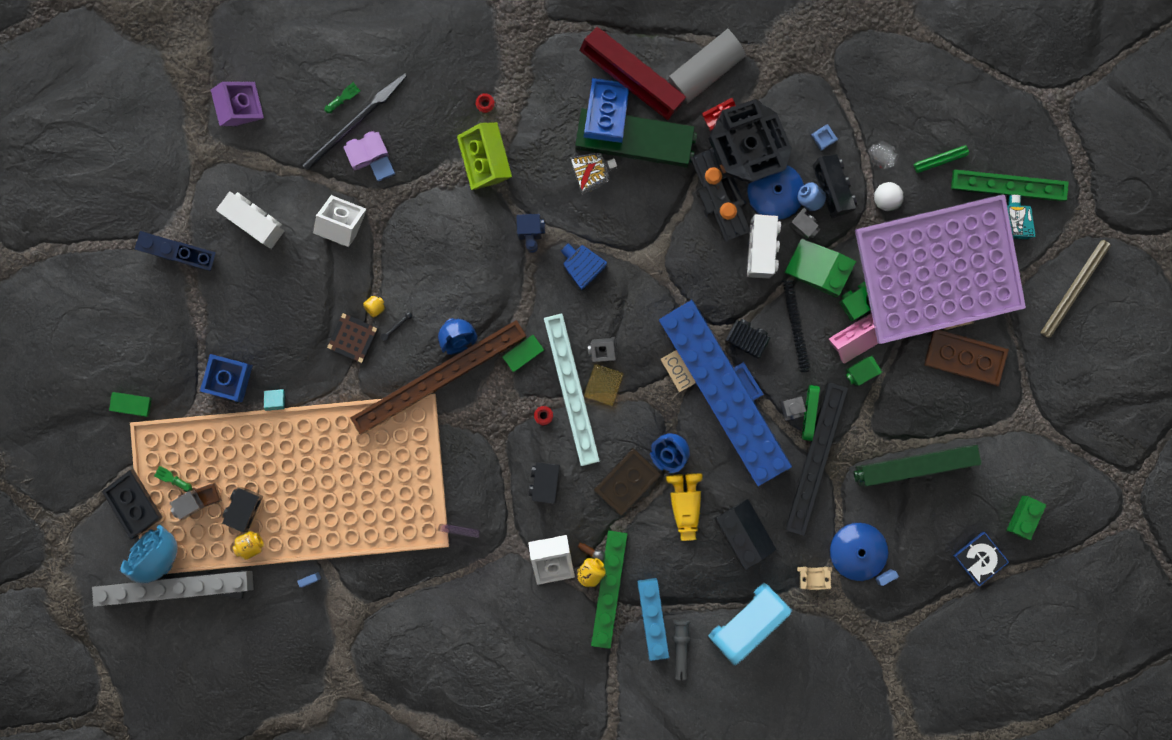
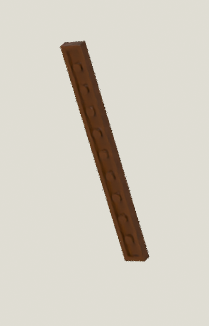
(438, 377)

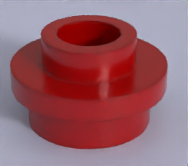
(485, 97)
(539, 410)

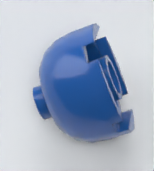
(456, 335)
(670, 452)

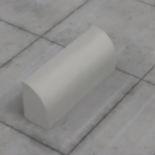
(707, 65)

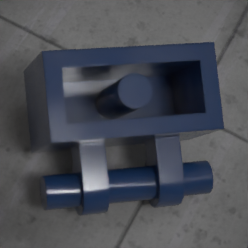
(530, 228)

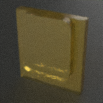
(603, 384)

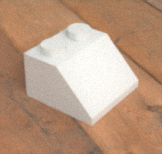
(339, 221)
(551, 559)

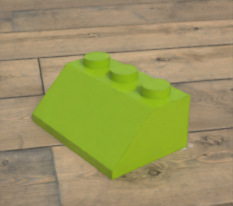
(484, 155)

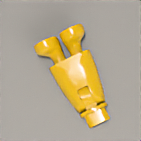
(686, 504)

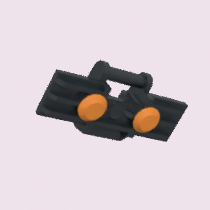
(728, 215)

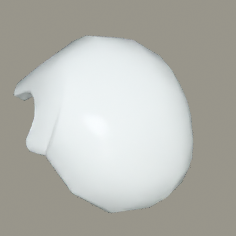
(888, 196)

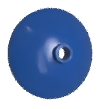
(768, 201)
(845, 550)

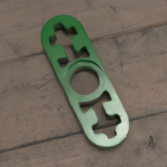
(811, 412)

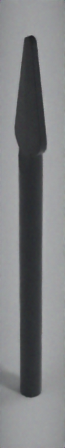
(380, 98)

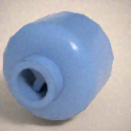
(811, 196)

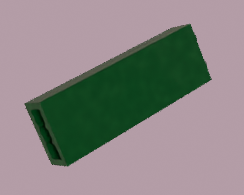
(644, 141)
(917, 465)

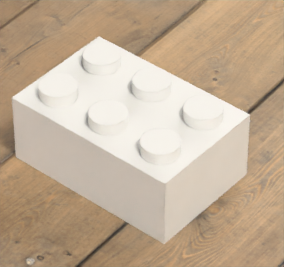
(251, 219)
(763, 246)

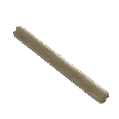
(1075, 288)

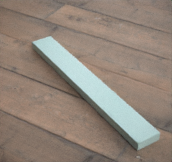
(571, 389)

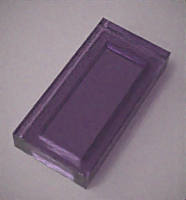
(458, 530)

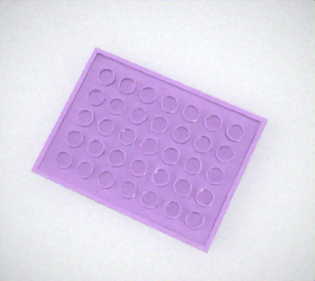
(940, 269)

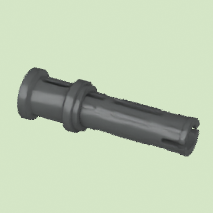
(681, 639)

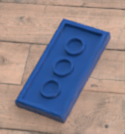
(606, 110)

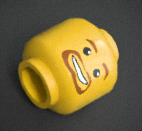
(248, 545)

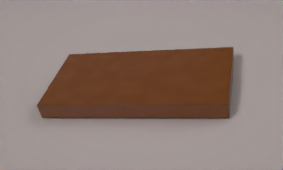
(966, 357)

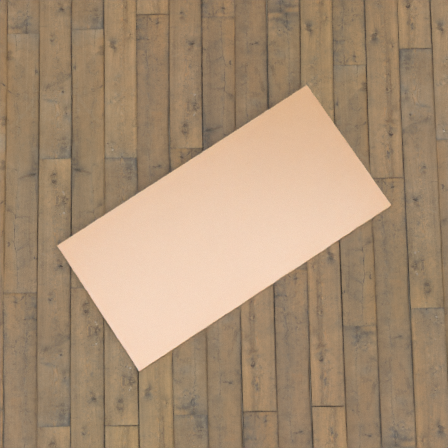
(318, 479)

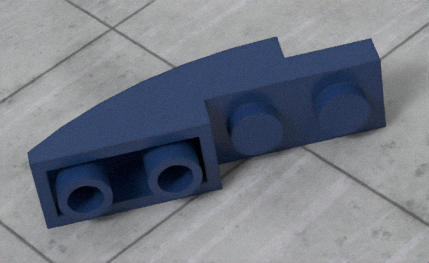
(175, 251)

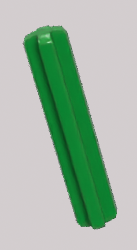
(941, 159)

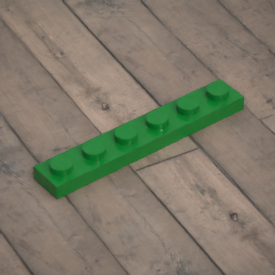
(1009, 185)
(609, 589)

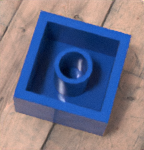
(226, 378)

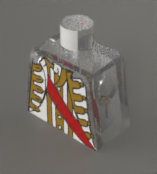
(591, 171)

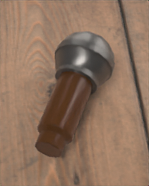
(599, 554)

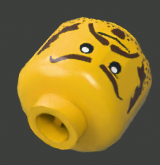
(591, 572)

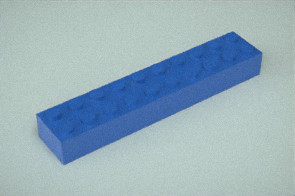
(725, 392)

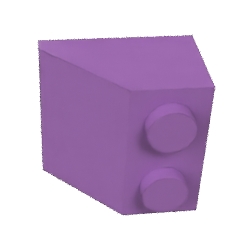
(236, 103)

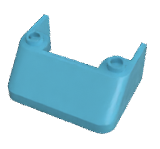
(751, 624)

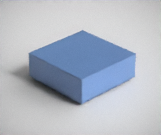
(824, 137)
(382, 168)
(886, 577)
(308, 580)

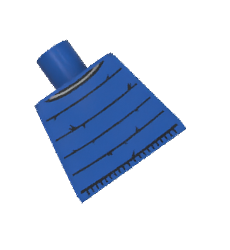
(582, 264)

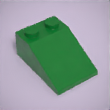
(820, 267)

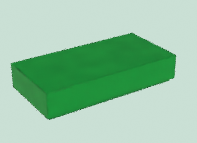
(523, 353)
(130, 404)

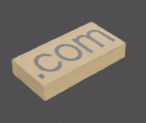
(678, 371)

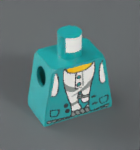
(1020, 219)

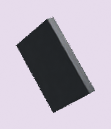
(132, 504)

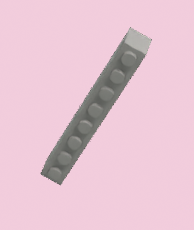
(173, 588)

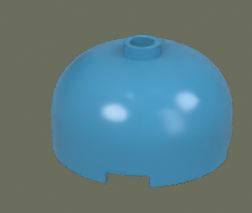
(151, 556)

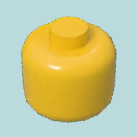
(374, 306)

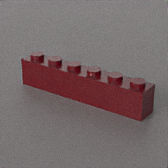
(632, 73)

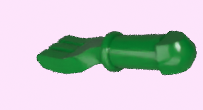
(347, 94)
(167, 476)

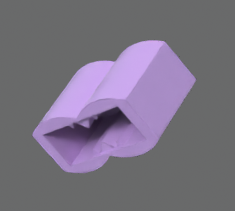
(366, 150)

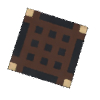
(352, 338)

